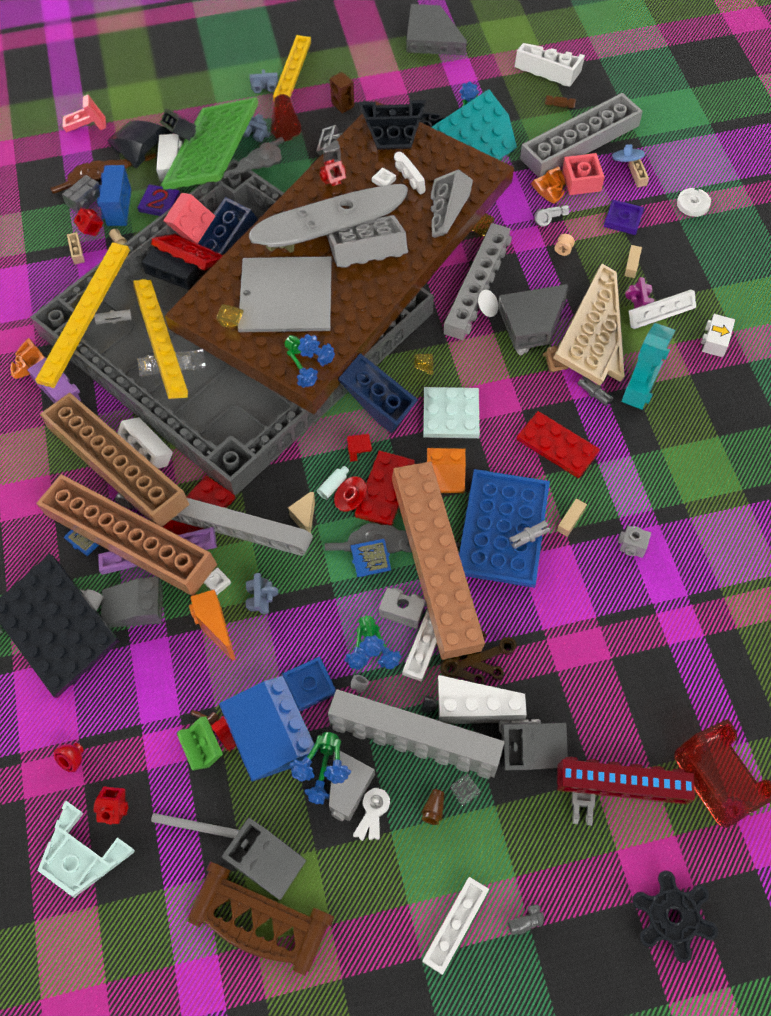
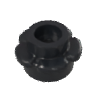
(429, 704)

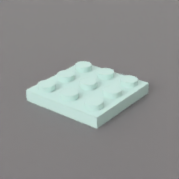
(451, 412)

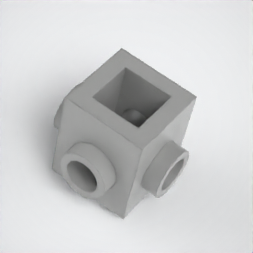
(634, 541)

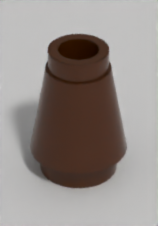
(433, 809)

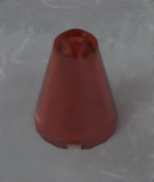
(284, 119)

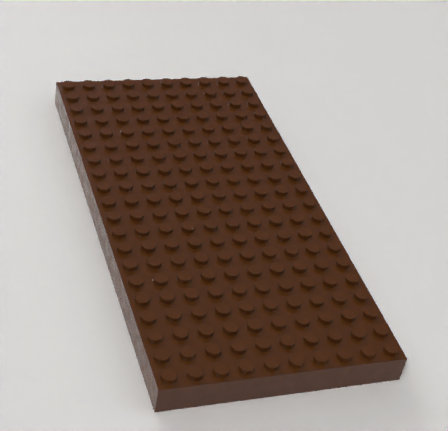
(362, 295)

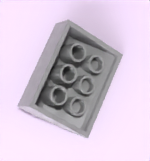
(368, 242)

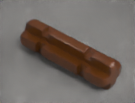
(560, 101)

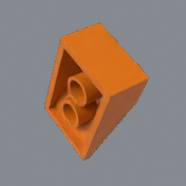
(209, 615)

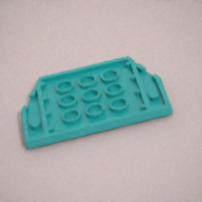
(482, 126)

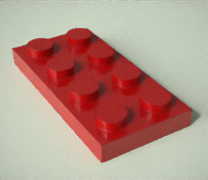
(187, 250)
(558, 444)
(207, 492)
(380, 501)

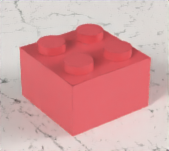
(583, 174)
(189, 217)

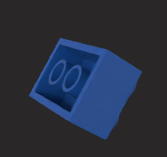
(114, 195)

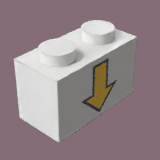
(718, 335)

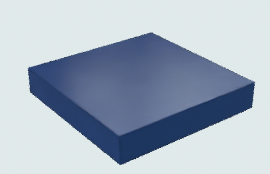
(309, 683)

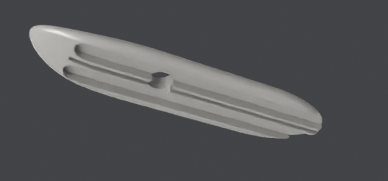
(328, 216)

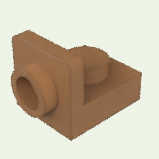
(553, 364)

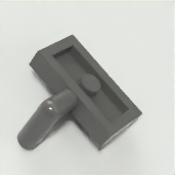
(327, 137)

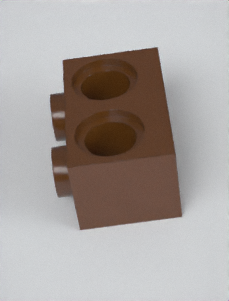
(342, 92)

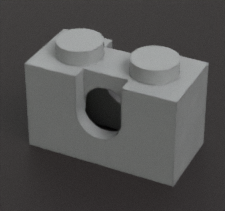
(407, 616)

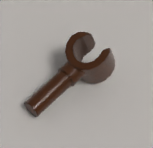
(212, 718)

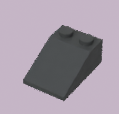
(133, 603)

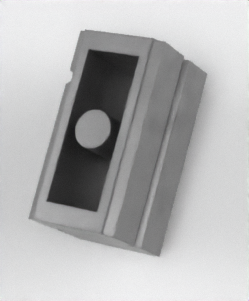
(82, 193)

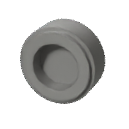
(542, 217)

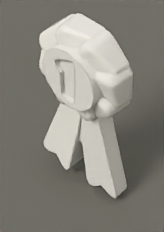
(376, 804)

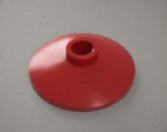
(350, 494)

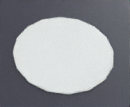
(488, 303)

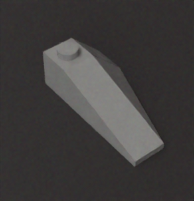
(448, 197)

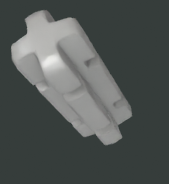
(556, 211)

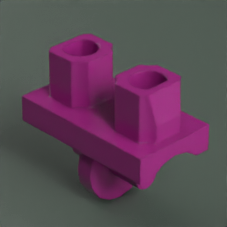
(639, 293)

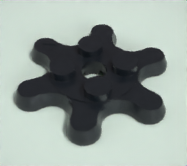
(687, 906)

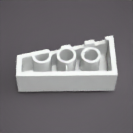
(549, 63)
(476, 703)

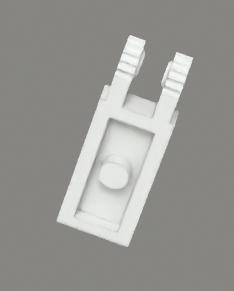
(409, 171)

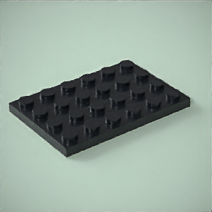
(54, 625)

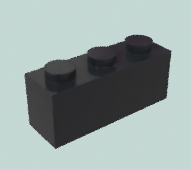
(178, 124)
(170, 269)

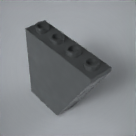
(433, 32)
(532, 315)

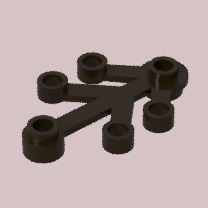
(476, 661)

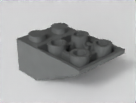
(533, 745)
(264, 858)

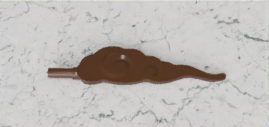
(92, 170)

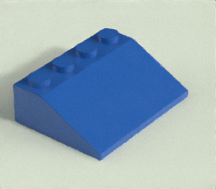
(267, 728)

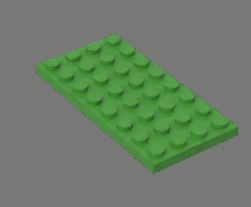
(213, 145)

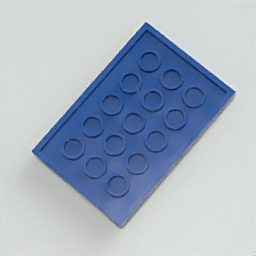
(498, 510)

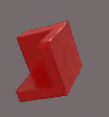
(358, 444)
(224, 734)

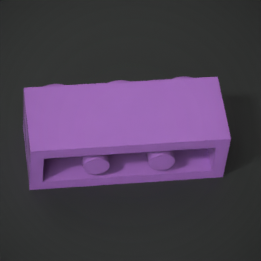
(62, 387)

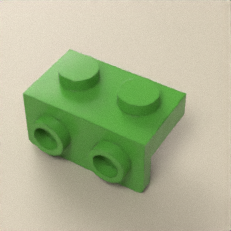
(200, 744)

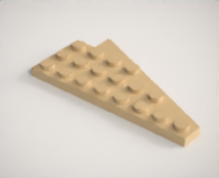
(594, 335)

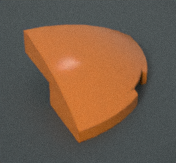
(550, 185)
(26, 357)

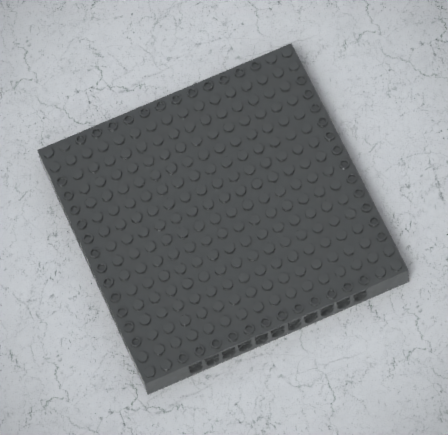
(229, 420)

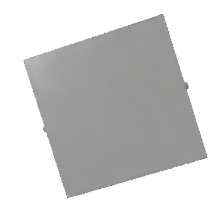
(285, 294)

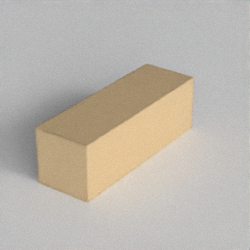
(638, 172)
(75, 248)
(633, 260)
(571, 517)

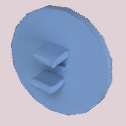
(628, 154)

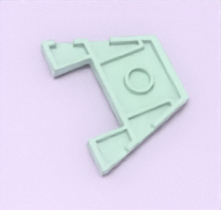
(72, 863)

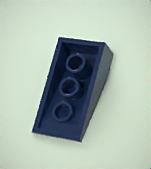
(228, 226)
(377, 393)

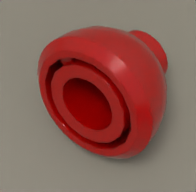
(69, 756)

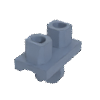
(263, 81)
(259, 128)
(262, 592)

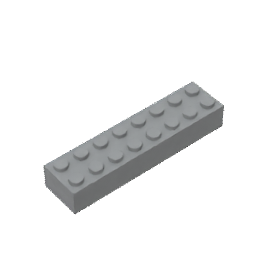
(581, 134)
(415, 733)

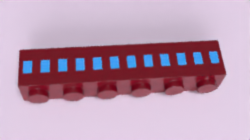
(625, 781)

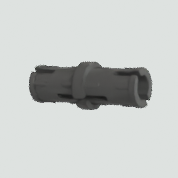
(595, 391)

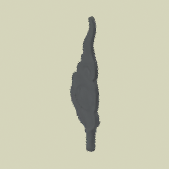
(265, 156)
(395, 539)

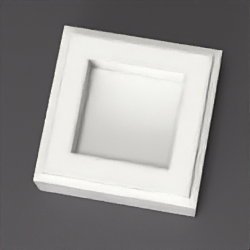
(383, 177)
(217, 580)

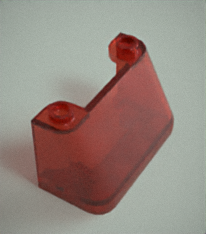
(721, 775)

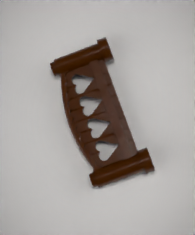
(307, 930)

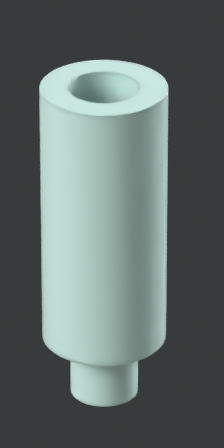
(332, 482)

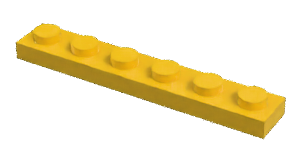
(293, 66)

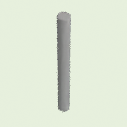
(194, 825)

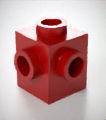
(338, 172)
(88, 221)
(110, 805)

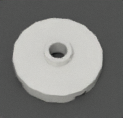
(693, 202)

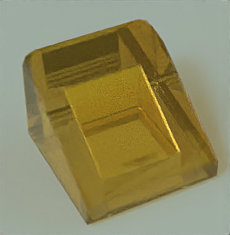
(483, 225)
(229, 315)
(424, 362)

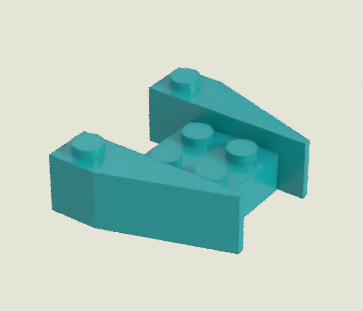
(648, 365)

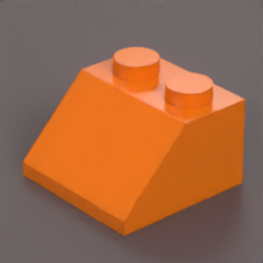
(449, 468)

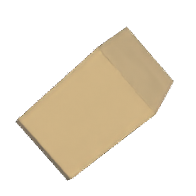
(303, 511)

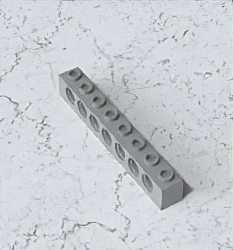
(478, 279)

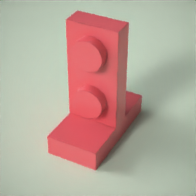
(85, 116)

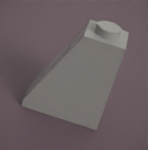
(347, 795)

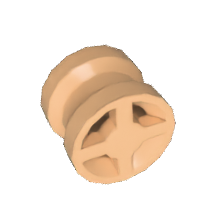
(564, 244)

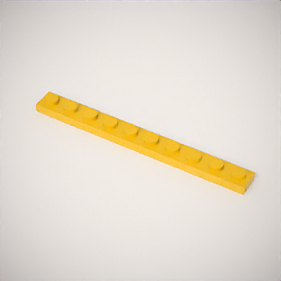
(82, 316)
(160, 340)

